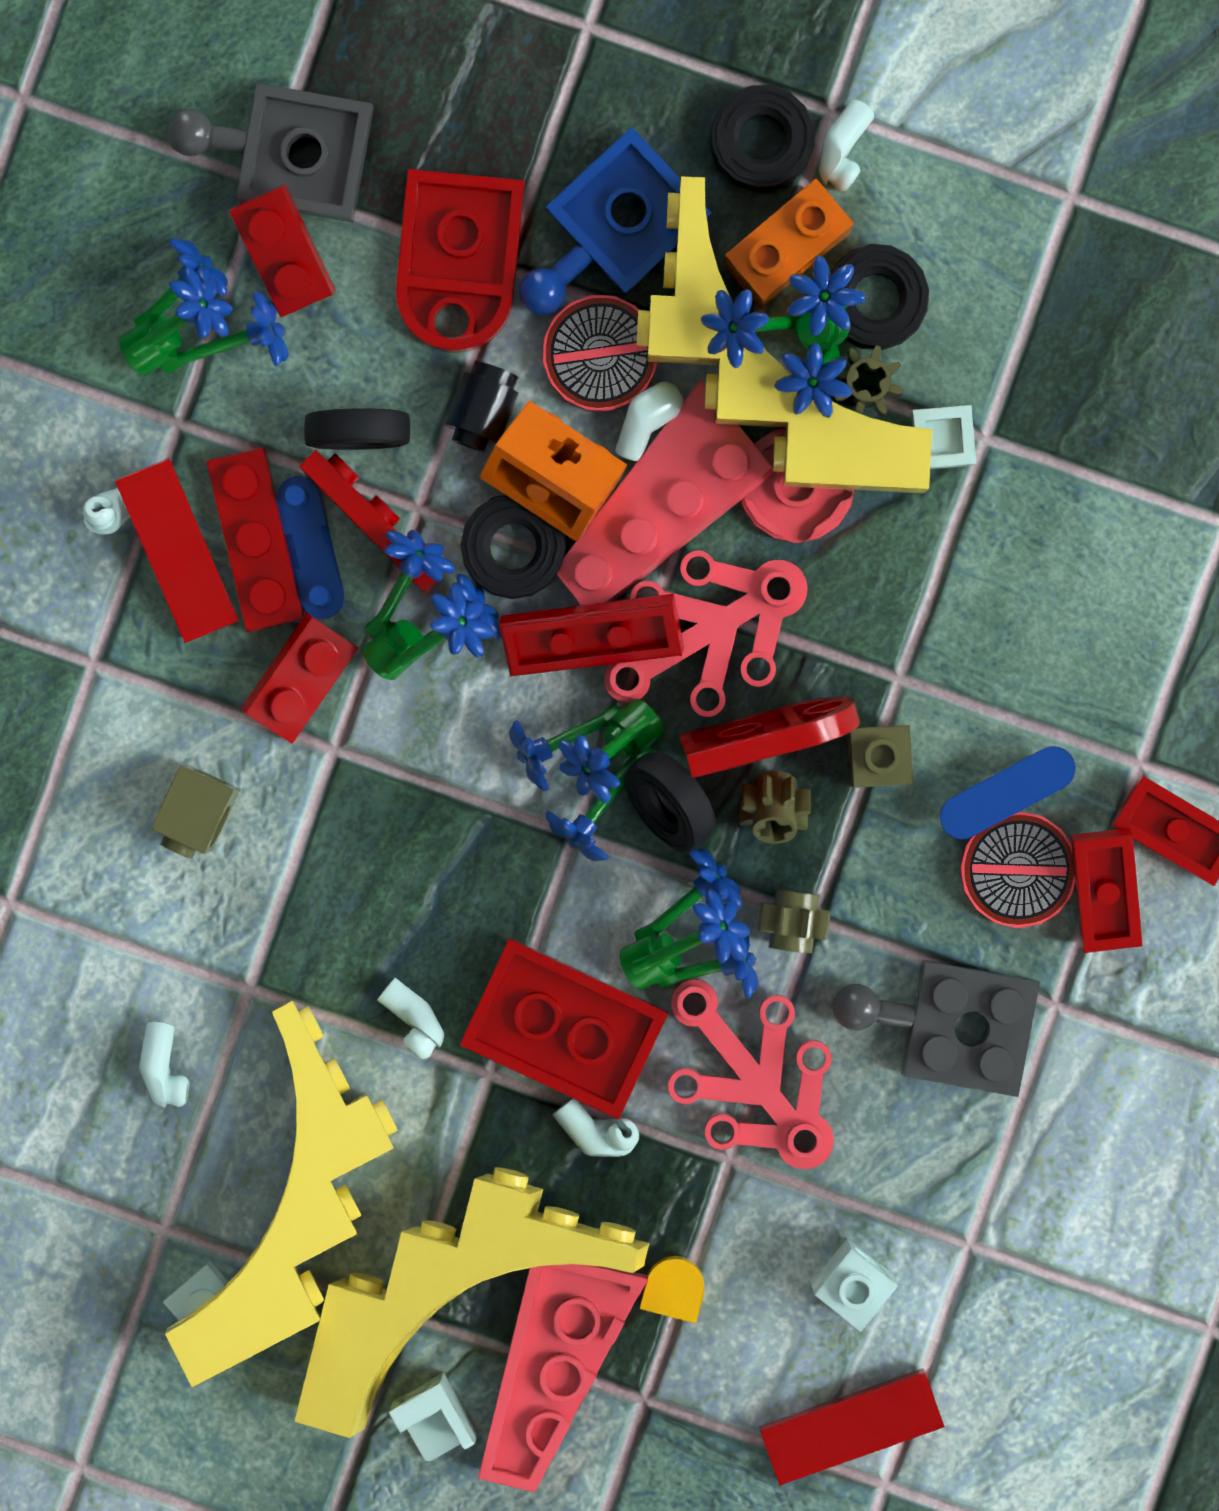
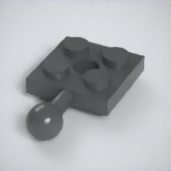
(275, 123)
(940, 999)

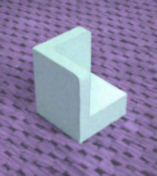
(434, 1418)

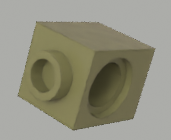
(879, 756)
(194, 811)

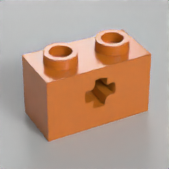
(788, 243)
(552, 470)

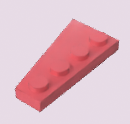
(665, 501)
(556, 1350)

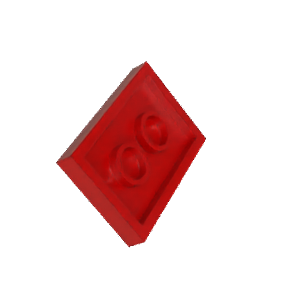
(564, 1028)

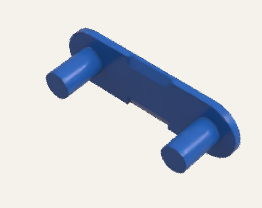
(310, 547)
(1007, 792)

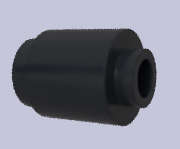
(482, 406)

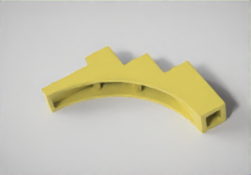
(816, 450)
(268, 1294)
(369, 1326)

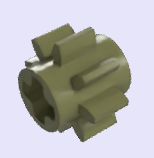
(870, 366)
(775, 807)
(794, 921)

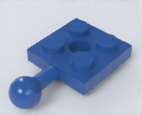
(585, 214)

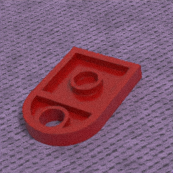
(458, 252)
(767, 734)

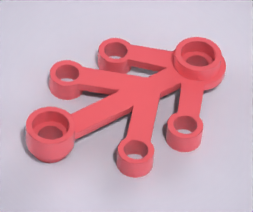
(719, 625)
(758, 1082)

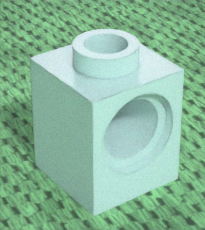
(854, 1285)

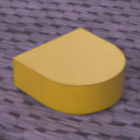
(674, 1289)

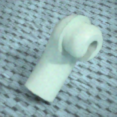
(838, 142)
(646, 414)
(105, 512)
(415, 1013)
(155, 1067)
(596, 1136)

